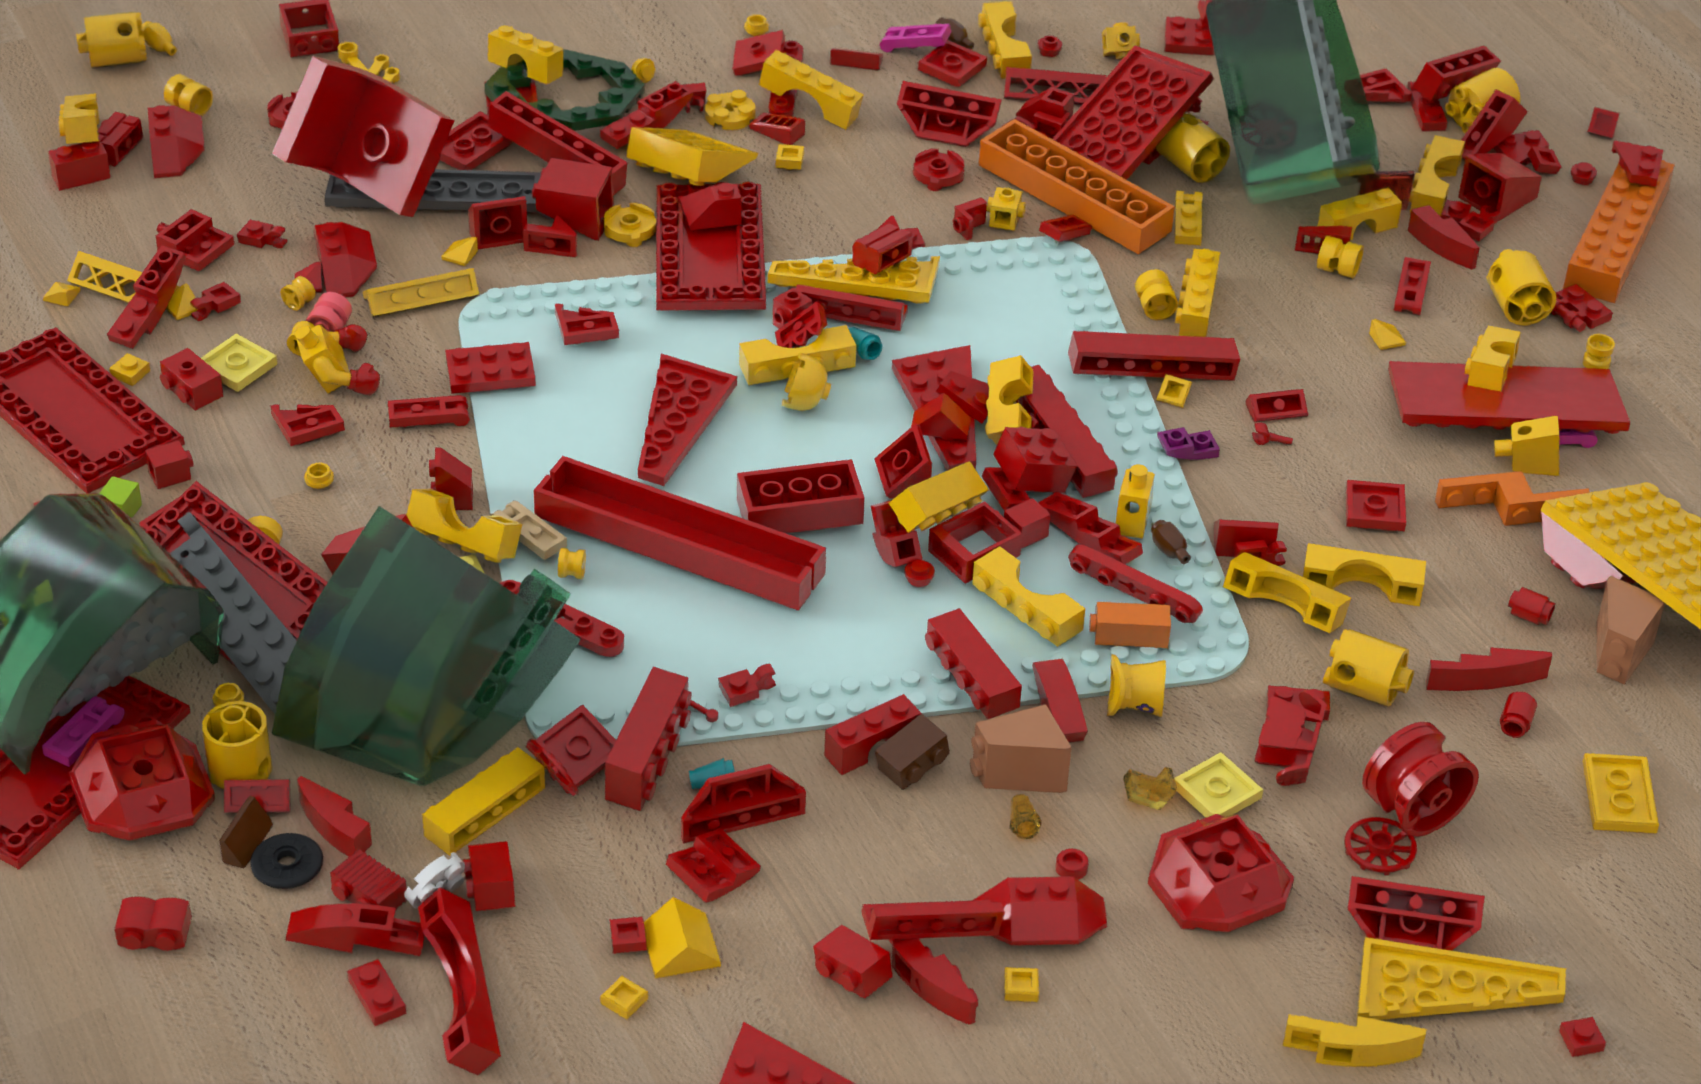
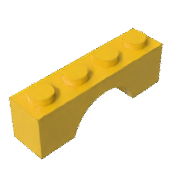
(998, 25)
(837, 101)
(79, 118)
(1439, 161)
(767, 362)
(435, 514)
(1396, 576)
(1261, 579)
(1052, 616)

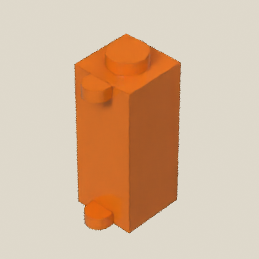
(1131, 624)

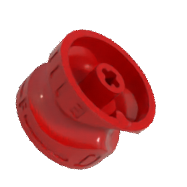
(1420, 779)

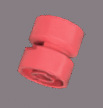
(330, 311)

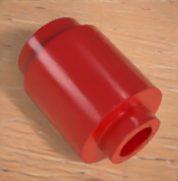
(1531, 606)
(1518, 714)

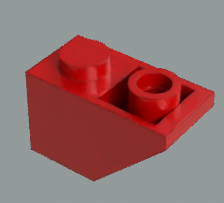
(1051, 101)
(452, 478)

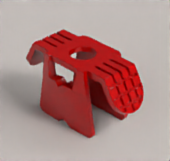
(1285, 739)

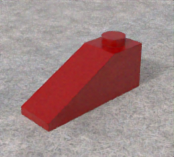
(1493, 124)

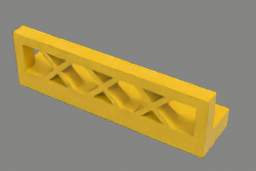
(105, 267)
(421, 292)

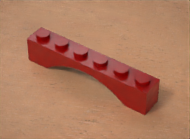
(450, 928)

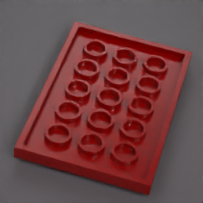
(1133, 110)

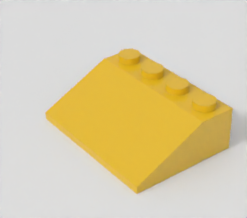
(686, 154)

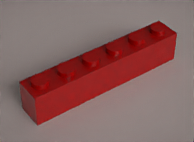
(549, 137)
(1153, 355)
(1094, 469)

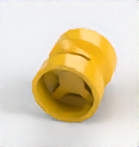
(1598, 351)

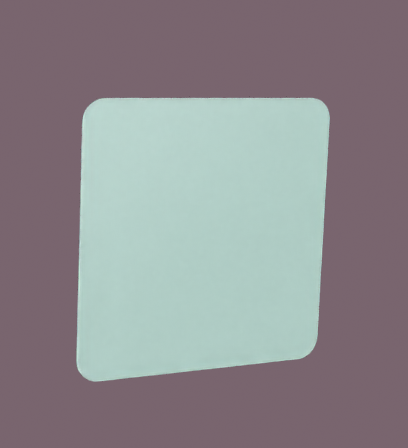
(864, 622)

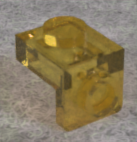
(1150, 790)

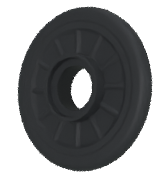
(277, 875)

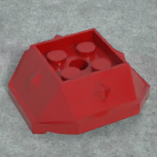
(140, 781)
(1218, 875)

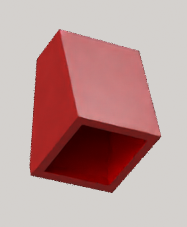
(576, 193)

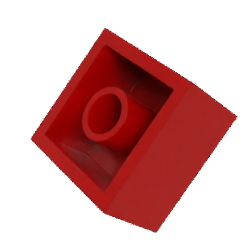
(1034, 459)

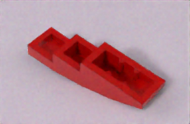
(1086, 527)
(1484, 672)

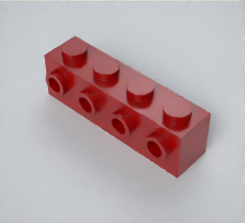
(1445, 73)
(973, 663)

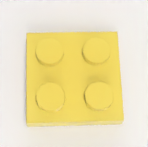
(240, 361)
(1218, 787)

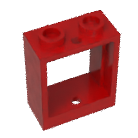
(318, 13)
(946, 536)

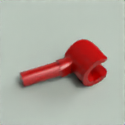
(1263, 436)

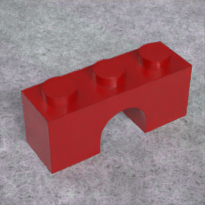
(851, 740)

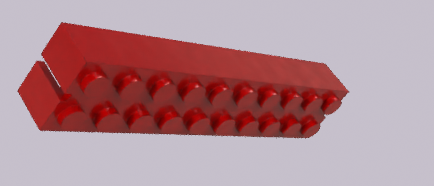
(680, 532)

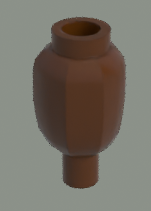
(958, 32)
(1170, 541)

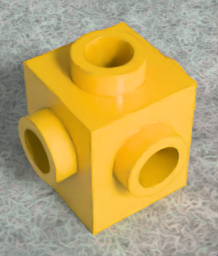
(1119, 40)
(1005, 208)

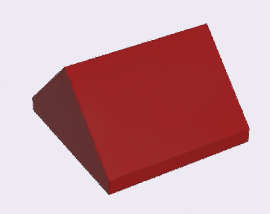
(904, 462)
(1230, 532)

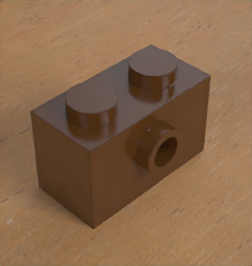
(912, 752)

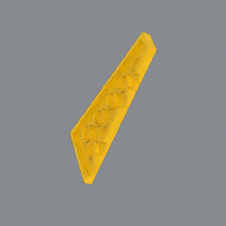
(902, 281)
(1425, 981)

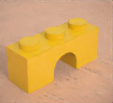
(511, 46)
(1377, 209)
(1492, 357)
(1007, 382)

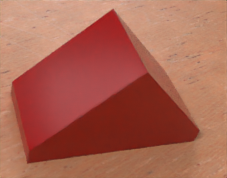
(942, 419)

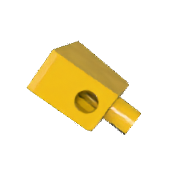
(1532, 446)

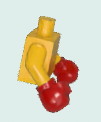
(326, 360)

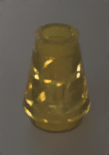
(1024, 818)

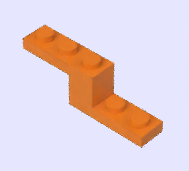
(1506, 490)

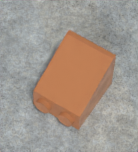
(1625, 628)
(1021, 752)

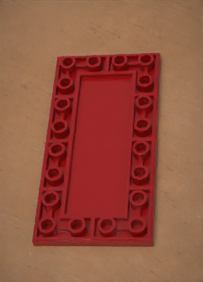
(711, 265)
(1441, 396)
(77, 411)
(272, 571)
(42, 801)

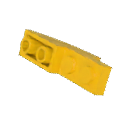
(1363, 1045)

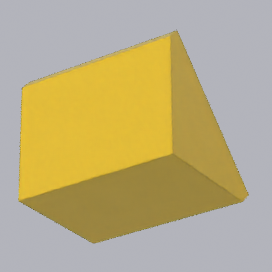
(679, 940)

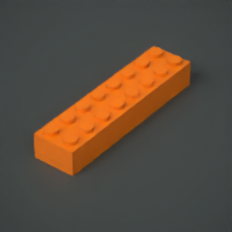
(1076, 186)
(1616, 234)

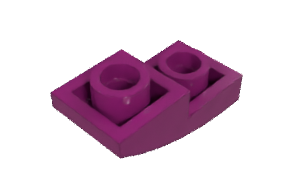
(1192, 446)

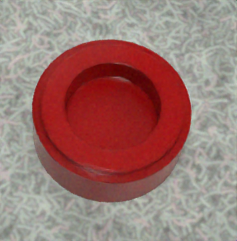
(1072, 863)

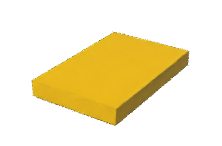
(1620, 793)

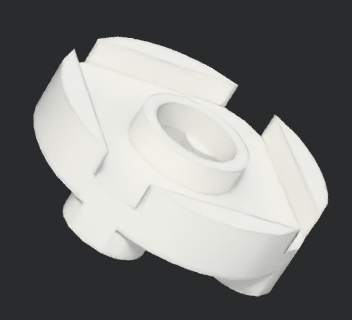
(438, 874)

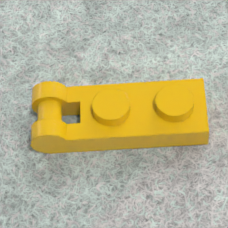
(1188, 218)

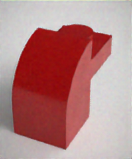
(892, 539)

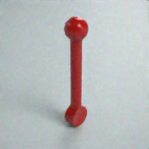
(711, 714)

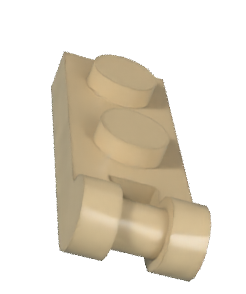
(535, 532)

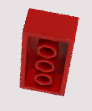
(802, 496)
(647, 739)

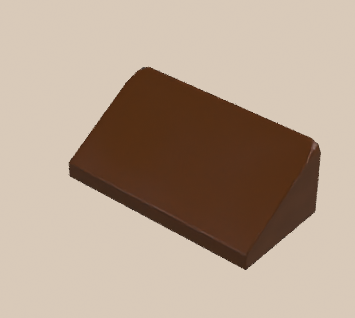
(245, 833)

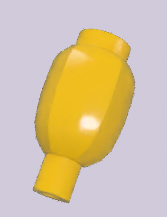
(158, 37)

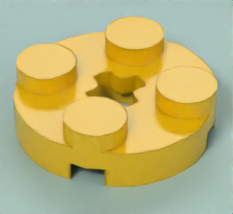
(719, 107)
(630, 224)

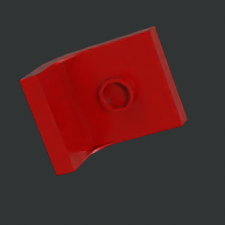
(364, 133)

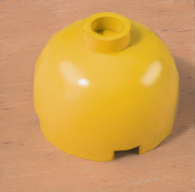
(806, 384)

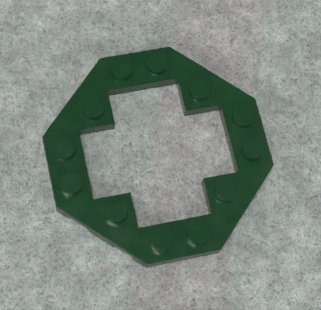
(613, 102)

